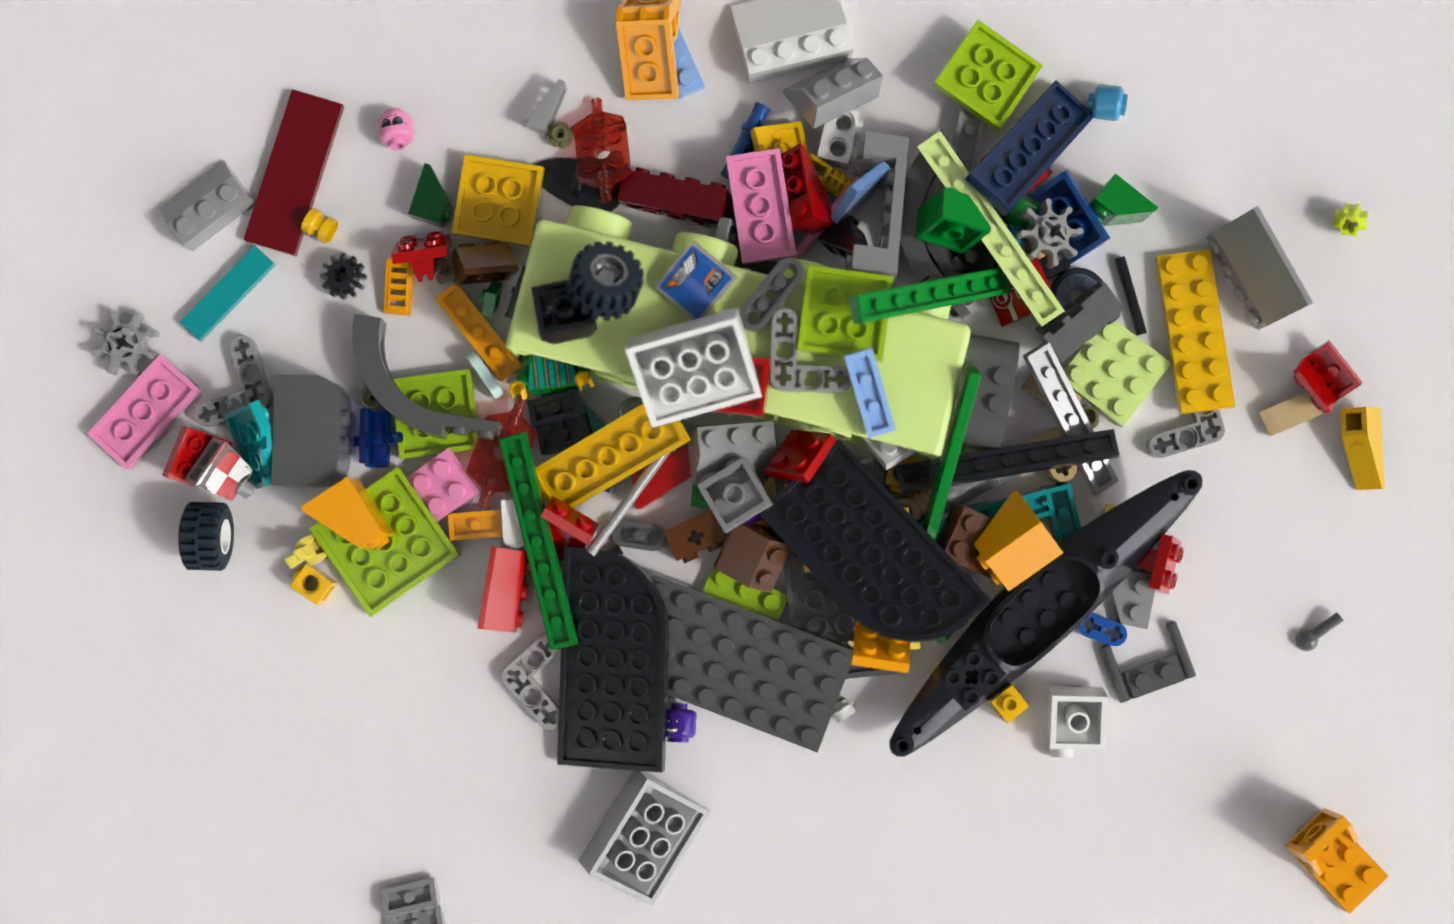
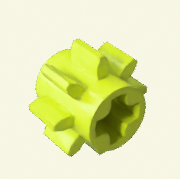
(1350, 219)

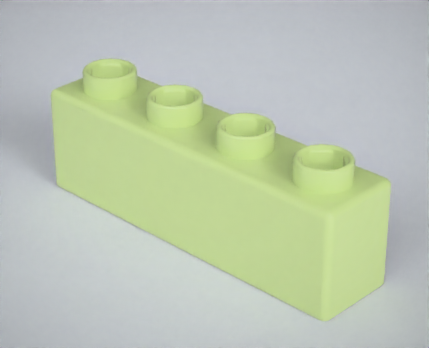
(917, 368)

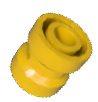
(319, 225)

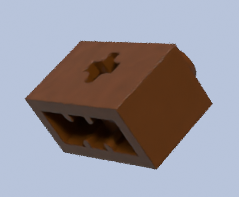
(679, 534)

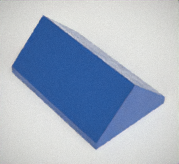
(1063, 194)

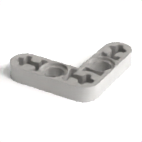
(797, 372)
(244, 396)
(1197, 431)
(527, 672)

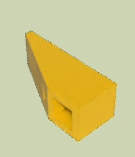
(1363, 446)

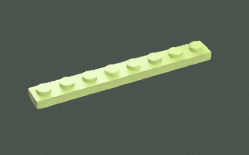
(1000, 240)

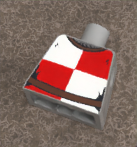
(221, 472)

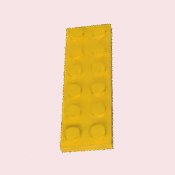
(1195, 332)
(608, 457)

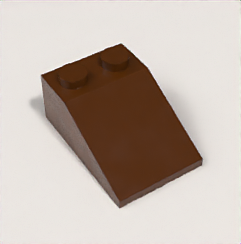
(960, 533)

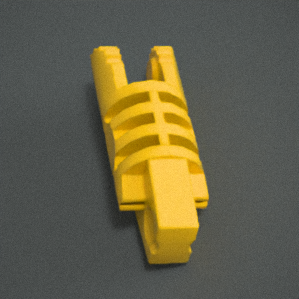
(831, 178)

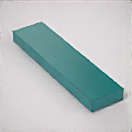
(227, 293)

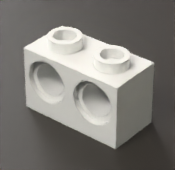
(834, 136)

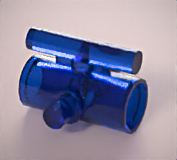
(375, 438)

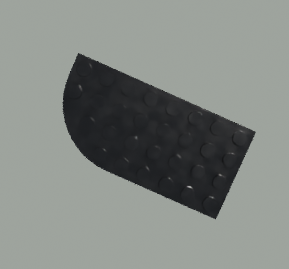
(873, 553)
(619, 670)

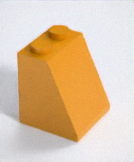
(351, 514)
(1015, 543)

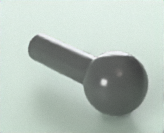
(1308, 639)

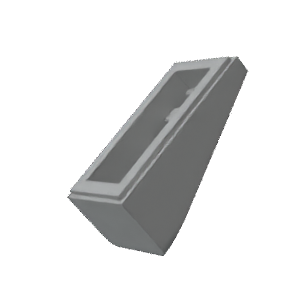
(547, 110)

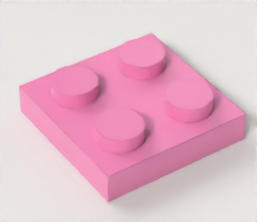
(443, 484)

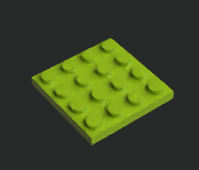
(410, 557)

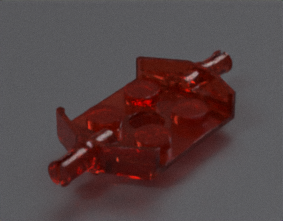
(596, 134)
(483, 466)

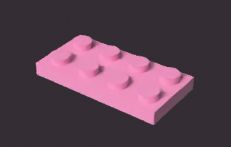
(761, 206)
(144, 412)

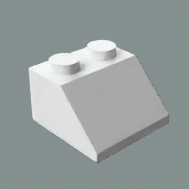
(1077, 717)

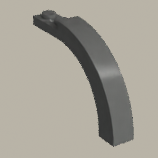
(917, 186)
(373, 366)

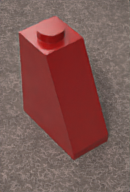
(670, 475)

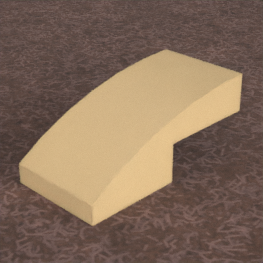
(1289, 413)

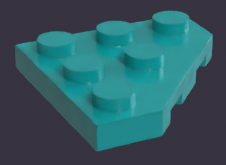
(253, 438)

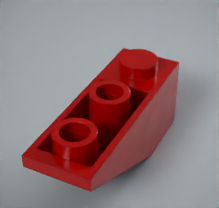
(805, 193)

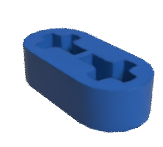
(1098, 635)

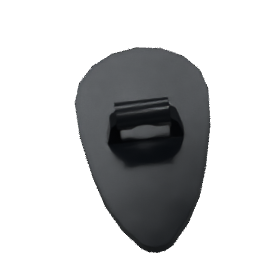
(562, 183)

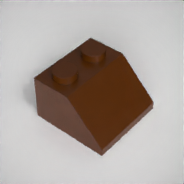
(483, 263)
(753, 556)

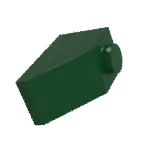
(430, 200)

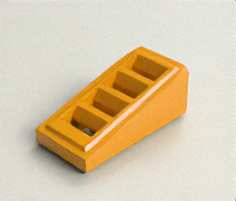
(390, 275)

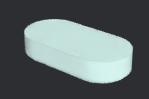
(484, 374)

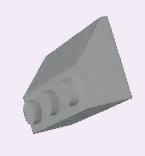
(835, 90)
(207, 206)
(716, 445)

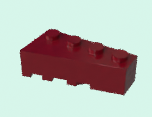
(676, 197)

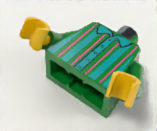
(548, 376)

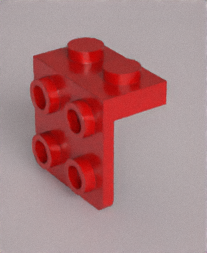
(1325, 376)
(568, 526)

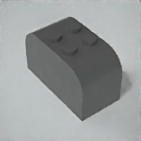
(997, 365)
(311, 432)

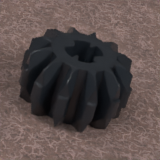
(338, 285)

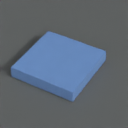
(860, 192)

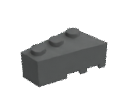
(1081, 320)

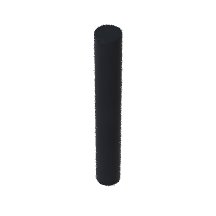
(1130, 295)

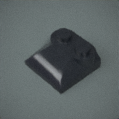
(558, 317)

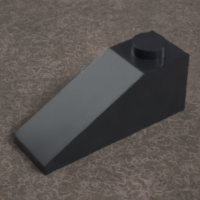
(841, 237)

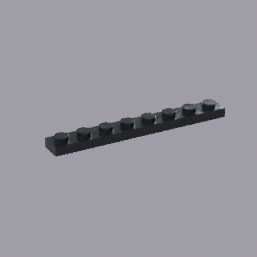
(1013, 460)

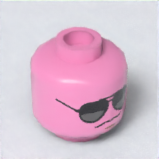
(395, 128)

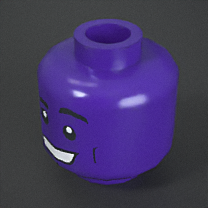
(680, 723)

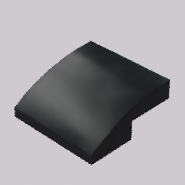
(559, 420)

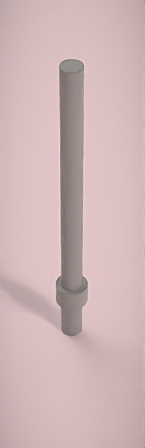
(628, 501)

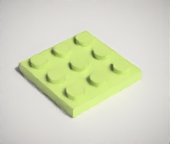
(1115, 372)

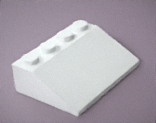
(790, 35)
(692, 366)

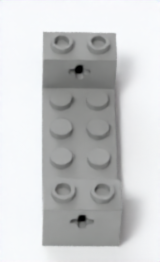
(894, 152)

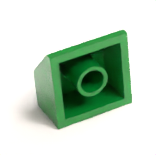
(1121, 203)
(951, 221)

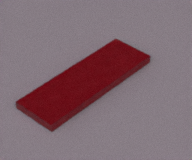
(293, 172)

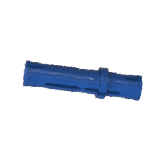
(744, 142)

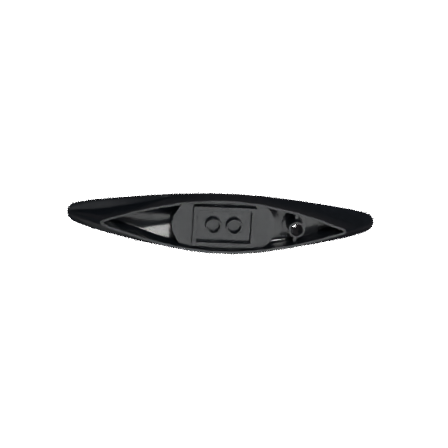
(1042, 610)

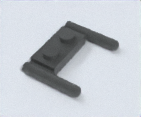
(1154, 674)

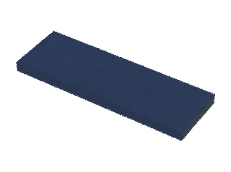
(1029, 148)

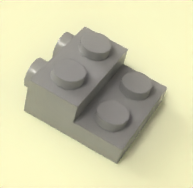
(734, 493)

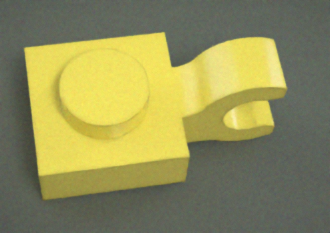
(308, 550)

